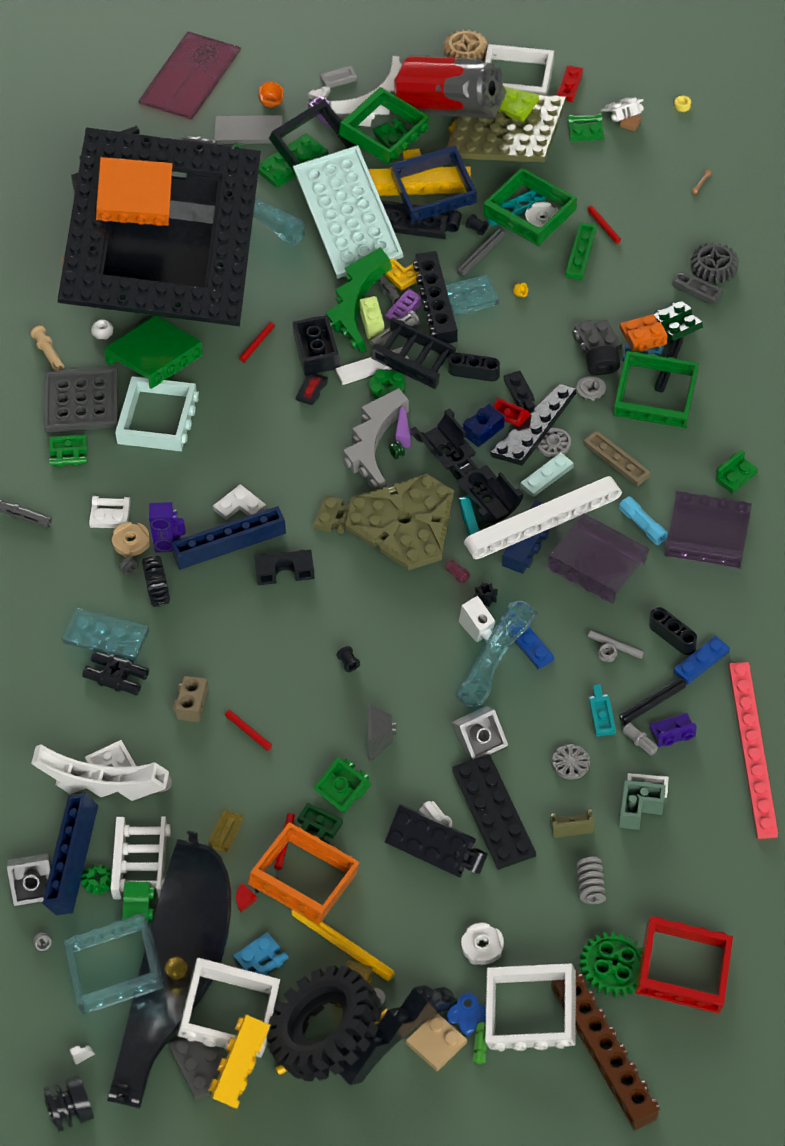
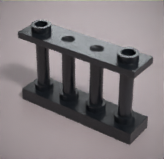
(413, 368)

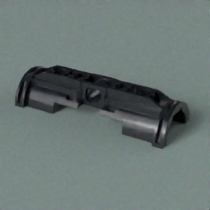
(451, 436)

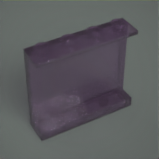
(708, 529)
(597, 557)

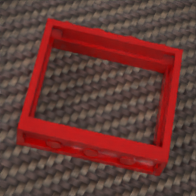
(675, 993)

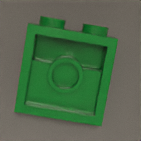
(342, 784)

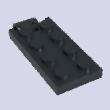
(428, 227)
(434, 842)

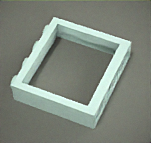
(156, 440)

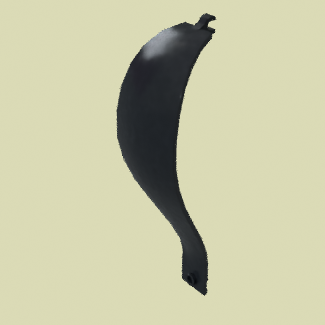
(187, 924)

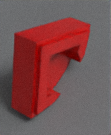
(244, 897)

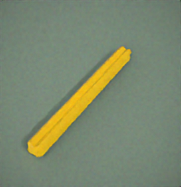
(347, 946)

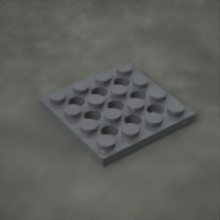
(72, 393)

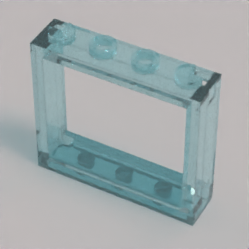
(124, 990)

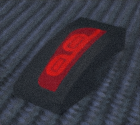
(311, 388)

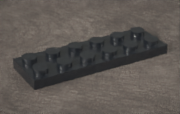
(494, 812)

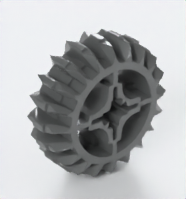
(714, 263)

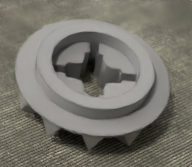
(588, 382)

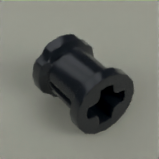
(477, 224)
(347, 657)

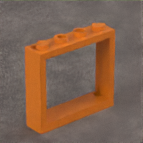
(290, 896)

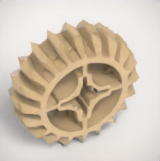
(466, 45)

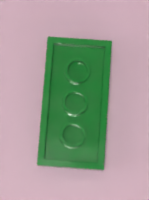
(277, 170)

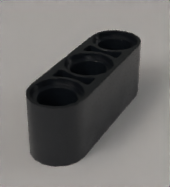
(474, 366)
(673, 631)

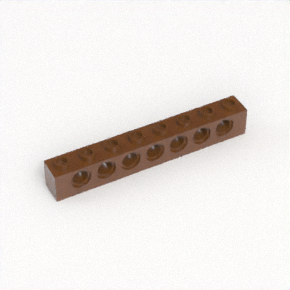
(637, 1114)

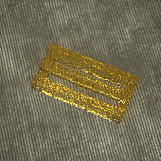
(231, 816)

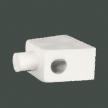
(476, 619)

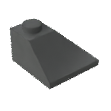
(379, 731)

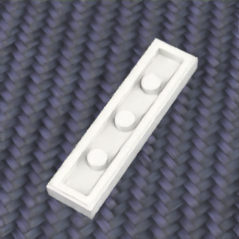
(361, 369)

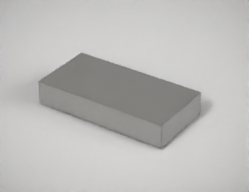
(338, 77)

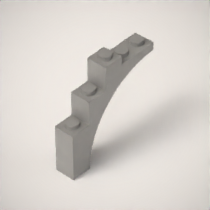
(376, 419)

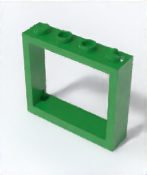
(394, 104)
(521, 227)
(654, 414)

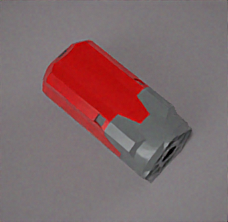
(450, 86)

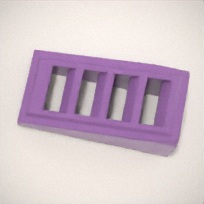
(410, 298)
(403, 432)

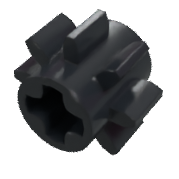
(486, 594)

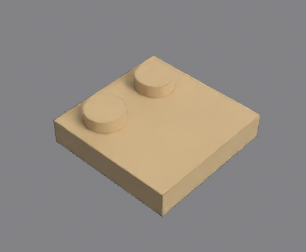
(436, 1041)

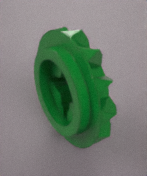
(89, 882)

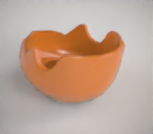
(270, 94)

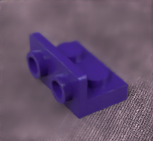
(673, 730)

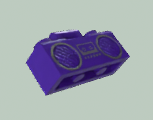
(165, 526)

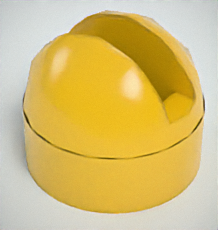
(520, 289)

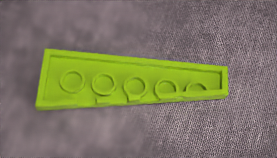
(518, 103)

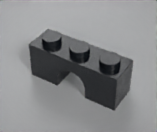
(270, 565)

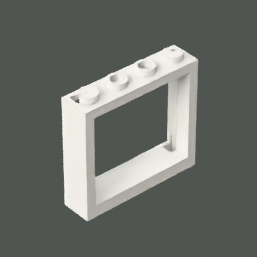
(524, 55)
(525, 974)
(232, 976)

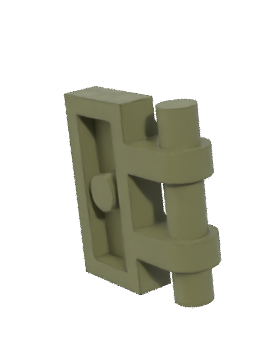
(328, 514)

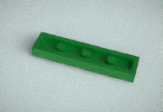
(581, 251)

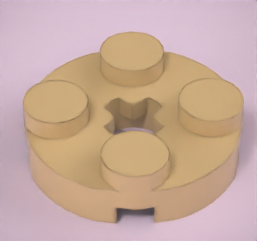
(130, 548)

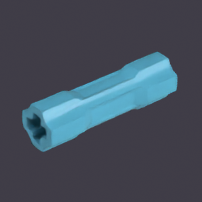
(653, 530)

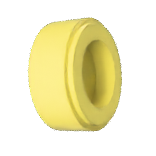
(682, 103)

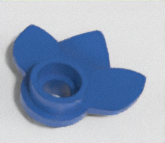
(467, 1016)

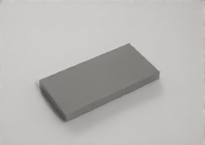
(246, 129)

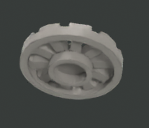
(555, 442)
(570, 761)

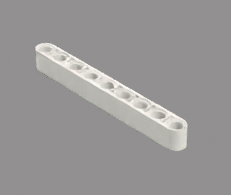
(542, 517)

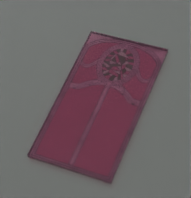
(189, 75)

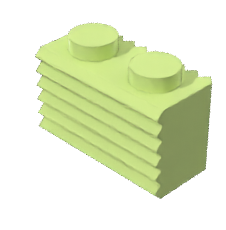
(371, 317)

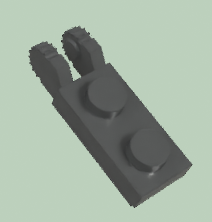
(697, 288)

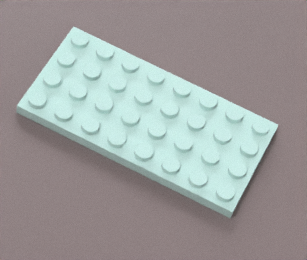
(346, 208)

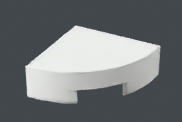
(324, 92)
(80, 1054)

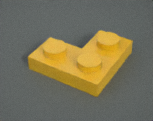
(401, 276)

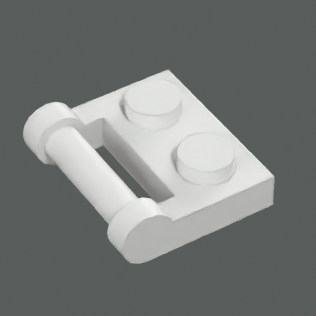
(109, 517)

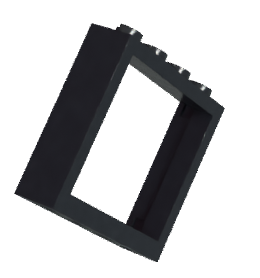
(320, 108)

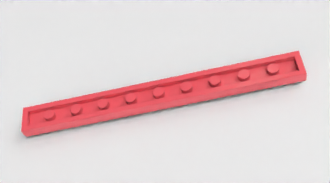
(753, 751)

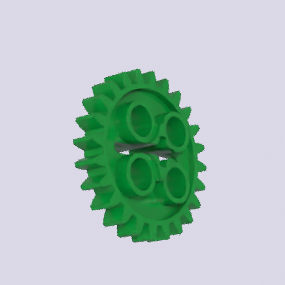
(610, 980)

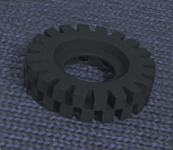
(316, 1059)

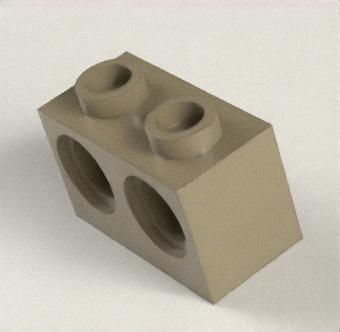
(194, 699)

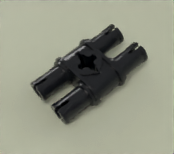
(115, 672)

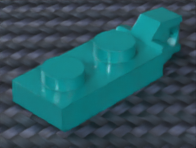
(601, 713)

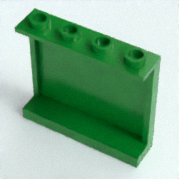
(155, 350)

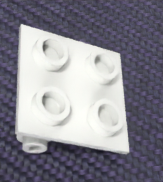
(626, 108)

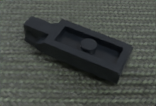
(520, 390)

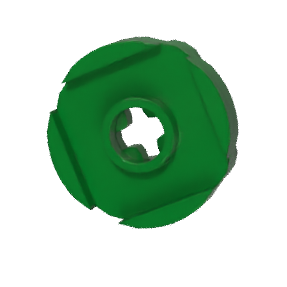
(385, 377)

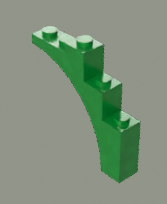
(359, 279)

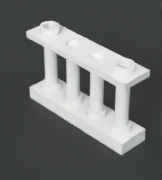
(122, 848)

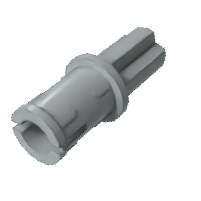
(640, 739)

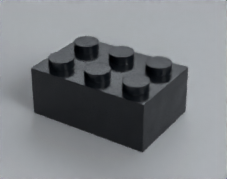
(316, 344)

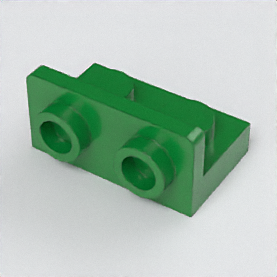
(735, 472)

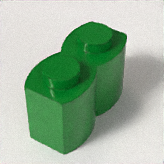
(138, 899)

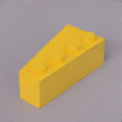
(239, 1061)

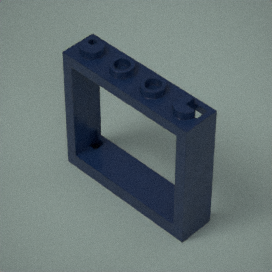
(427, 162)

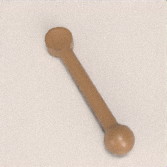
(707, 174)

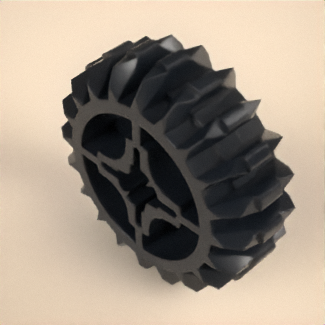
(156, 581)

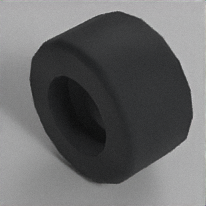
(603, 360)

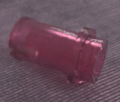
(461, 574)

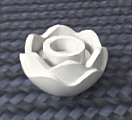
(102, 329)

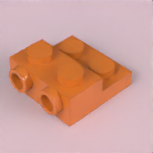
(644, 333)

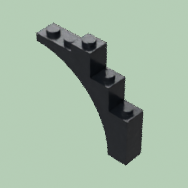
(397, 1023)

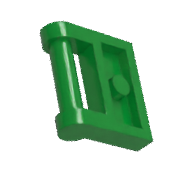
(586, 132)

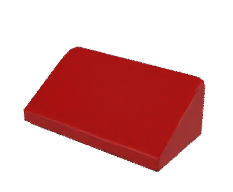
(512, 413)

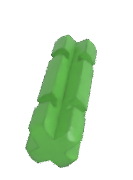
(480, 1044)

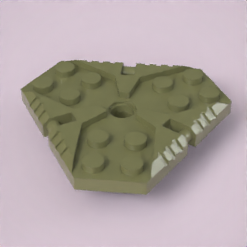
(409, 521)

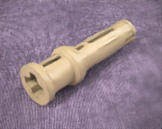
(45, 343)

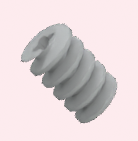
(590, 880)

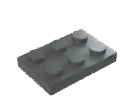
(197, 1064)

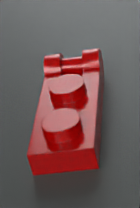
(570, 83)

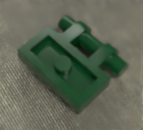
(320, 821)

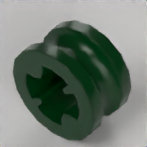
(396, 449)

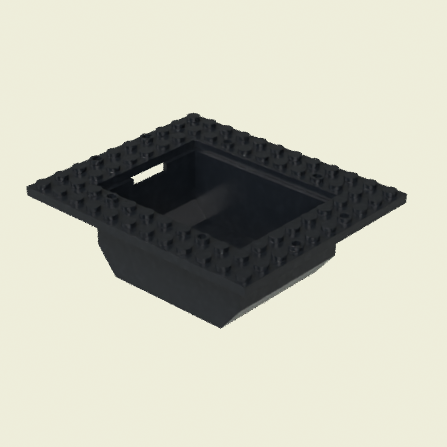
(172, 266)

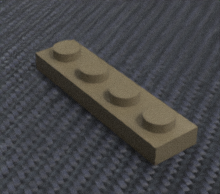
(617, 458)

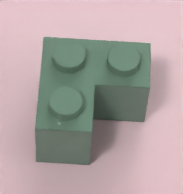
(639, 799)

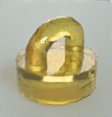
(176, 968)

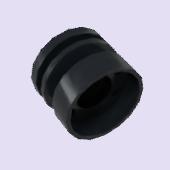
(68, 1103)

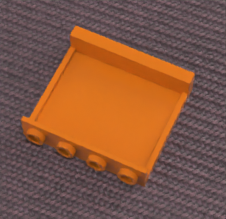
(134, 191)

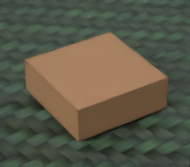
(631, 122)

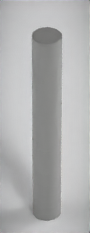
(618, 645)

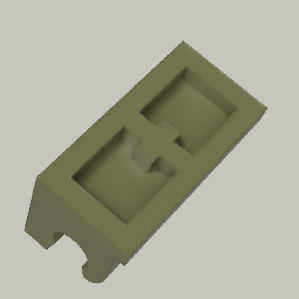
(572, 824)

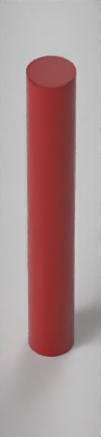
(604, 224)
(256, 342)
(248, 730)
(280, 858)

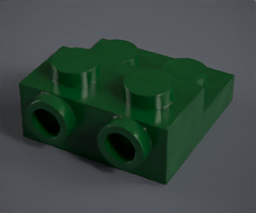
(678, 320)

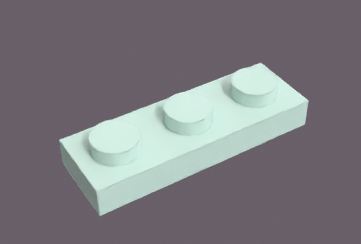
(546, 475)

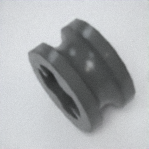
(128, 566)

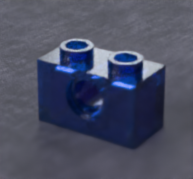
(484, 425)

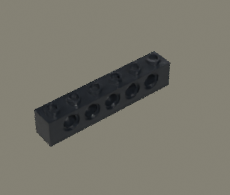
(436, 297)

